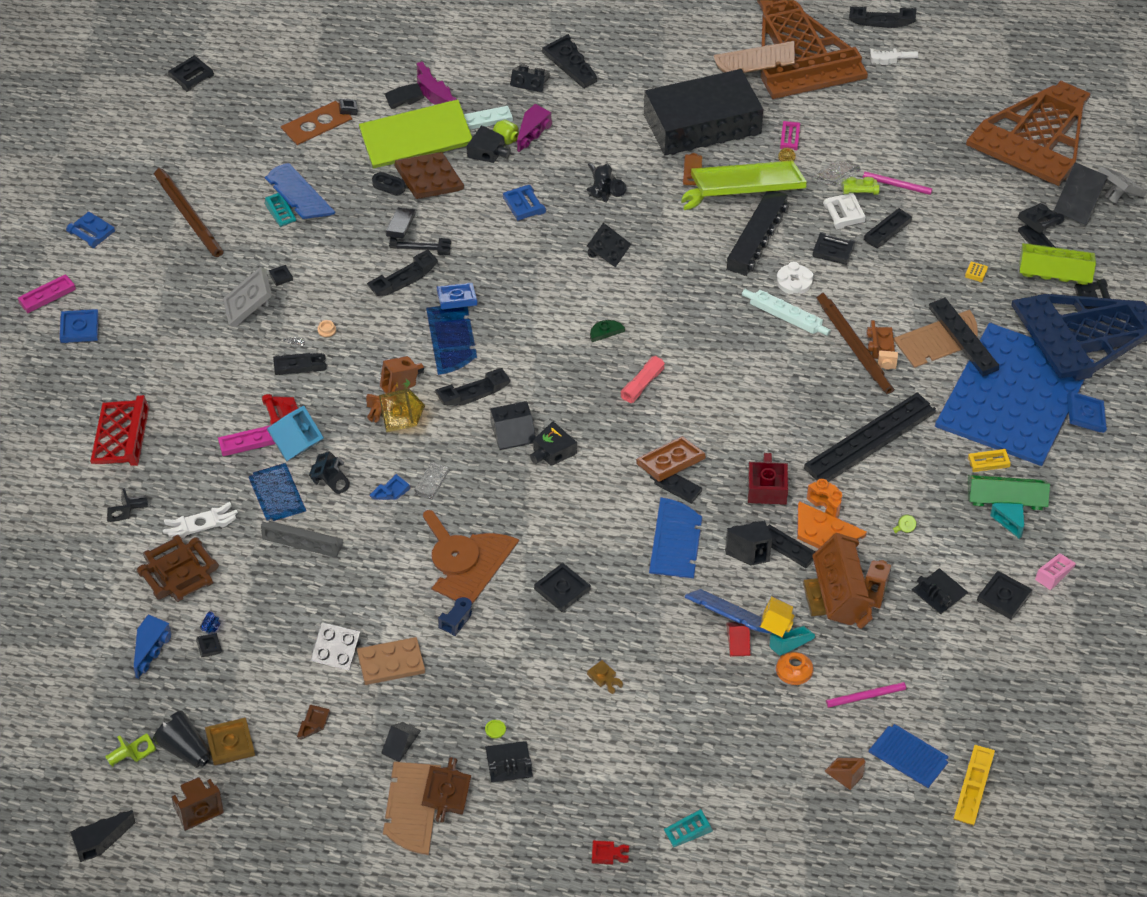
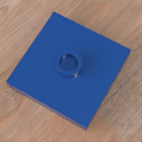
(456, 295)
(79, 326)
(1086, 412)

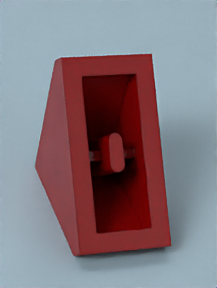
(738, 639)

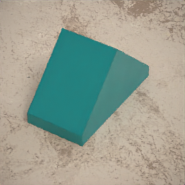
(1009, 516)

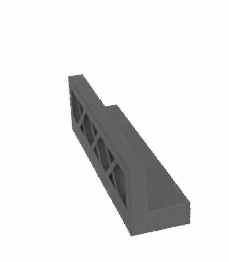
(301, 538)

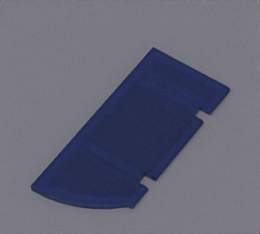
(451, 338)

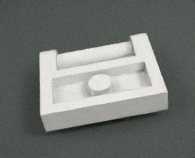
(849, 207)

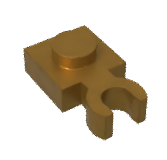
(604, 675)

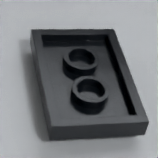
(1081, 193)

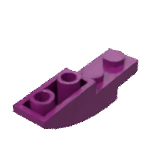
(434, 91)

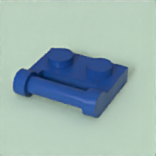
(519, 205)
(94, 226)

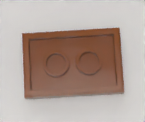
(670, 458)

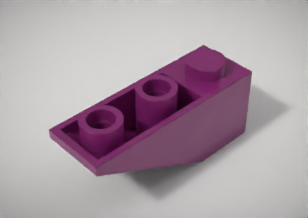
(533, 124)

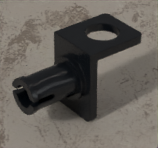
(128, 504)

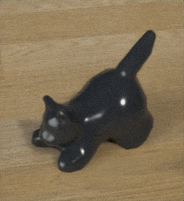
(602, 179)

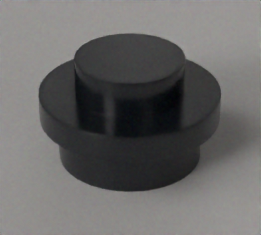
(617, 188)

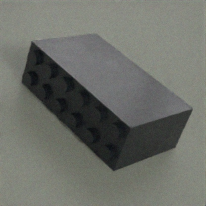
(703, 112)

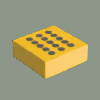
(976, 271)

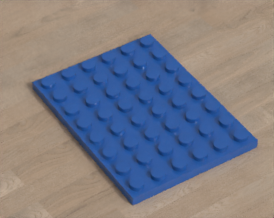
(1014, 407)

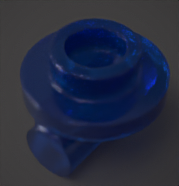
(210, 623)

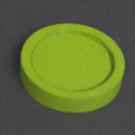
(495, 729)

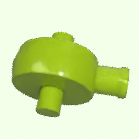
(906, 524)

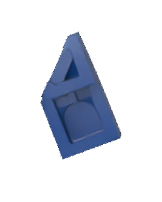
(391, 490)

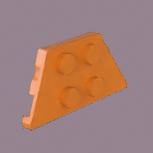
(817, 526)

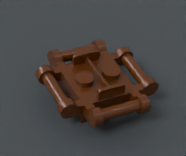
(177, 570)

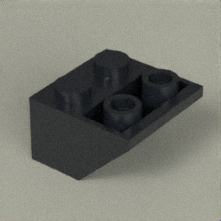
(749, 543)

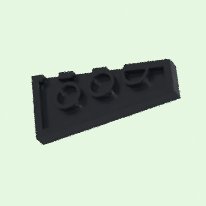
(567, 57)

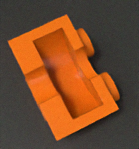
(826, 495)

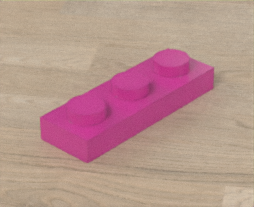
(46, 293)
(245, 441)

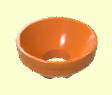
(794, 674)

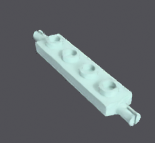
(786, 311)

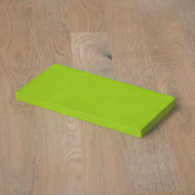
(415, 133)
(748, 178)

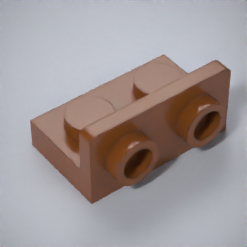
(880, 339)

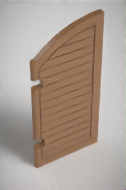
(757, 58)
(931, 341)
(410, 821)

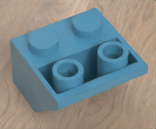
(295, 433)

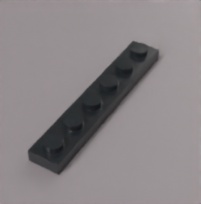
(964, 336)

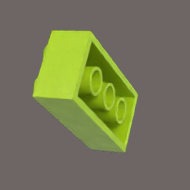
(1057, 263)

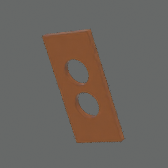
(298, 136)

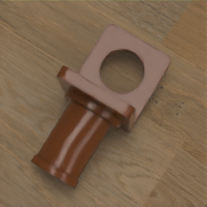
(691, 161)
(374, 403)

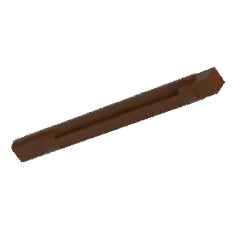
(188, 212)
(855, 343)

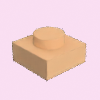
(887, 359)

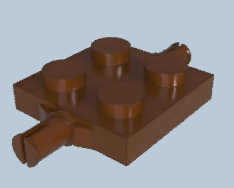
(446, 789)

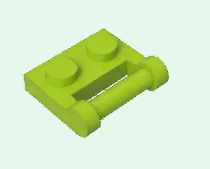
(864, 185)

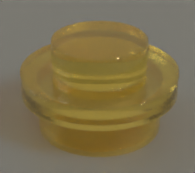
(786, 154)

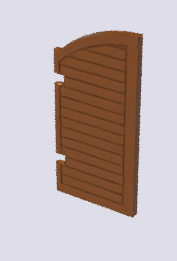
(492, 553)

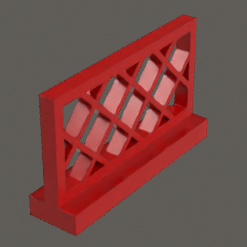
(134, 431)

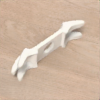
(213, 518)

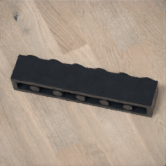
(757, 232)

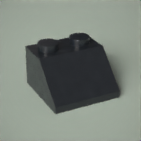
(512, 425)

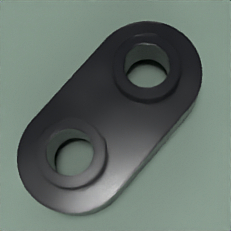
(388, 183)

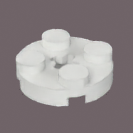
(792, 270)

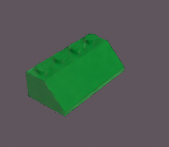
(1008, 490)

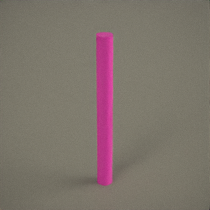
(898, 183)
(866, 694)

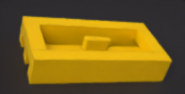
(989, 463)

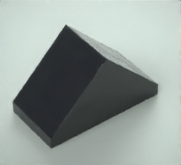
(399, 740)

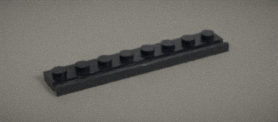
(870, 438)

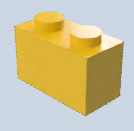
(777, 617)

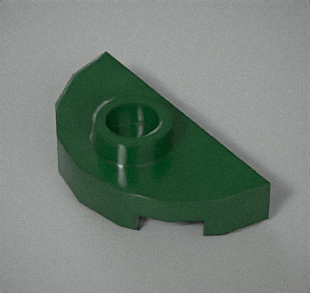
(605, 329)

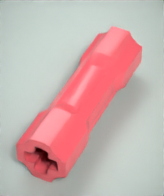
(644, 377)

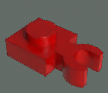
(604, 852)

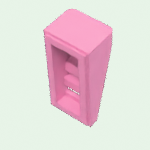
(1050, 580)

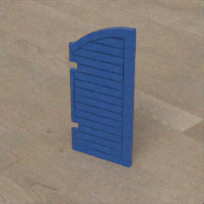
(298, 192)
(675, 540)
(727, 609)

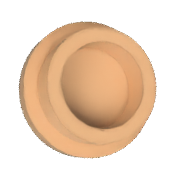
(326, 328)

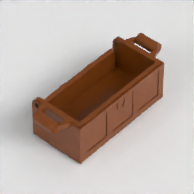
(843, 581)

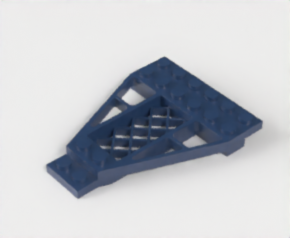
(1060, 344)

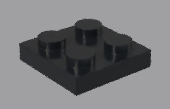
(562, 587)
(1004, 595)

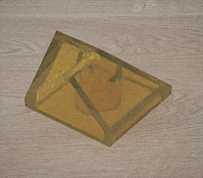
(401, 409)

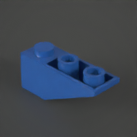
(149, 640)

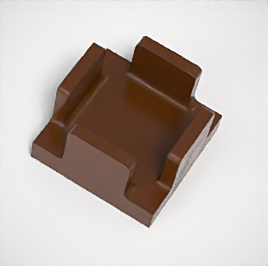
(200, 803)

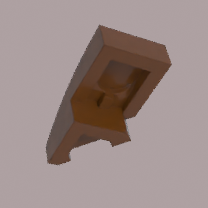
(314, 721)

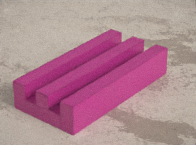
(789, 144)

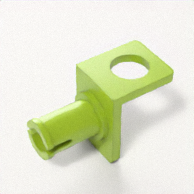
(130, 750)

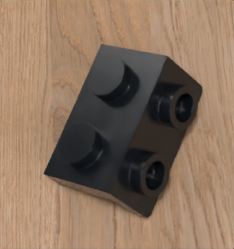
(528, 78)

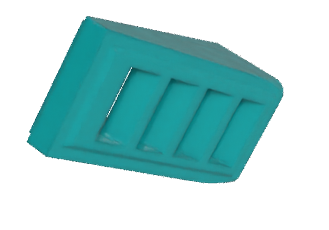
(274, 199)
(790, 640)
(691, 835)

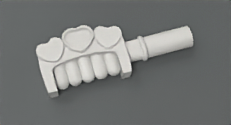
(887, 57)

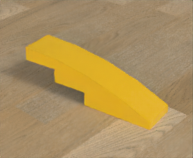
(974, 785)

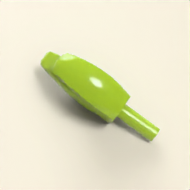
(695, 197)

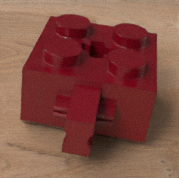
(767, 481)

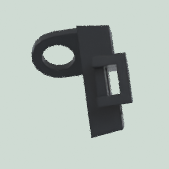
(327, 468)

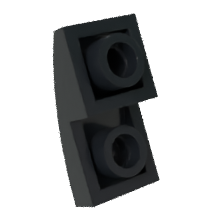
(408, 93)

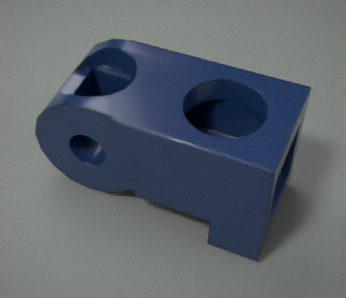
(457, 617)

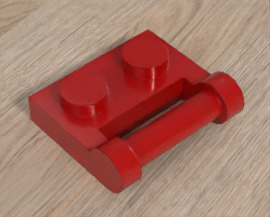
(283, 405)

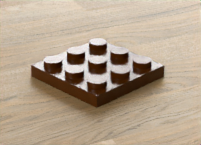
(429, 175)

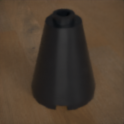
(182, 740)

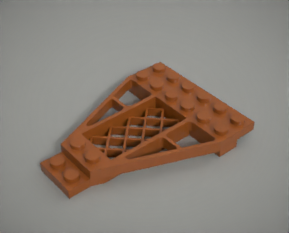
(810, 70)
(1028, 154)

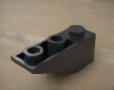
(98, 837)

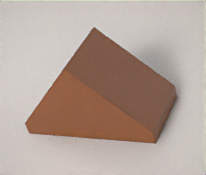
(847, 771)

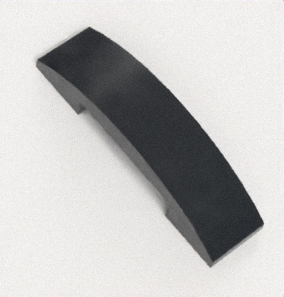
(881, 19)
(408, 275)
(468, 393)

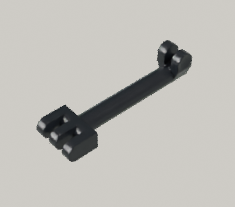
(443, 246)

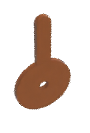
(447, 545)

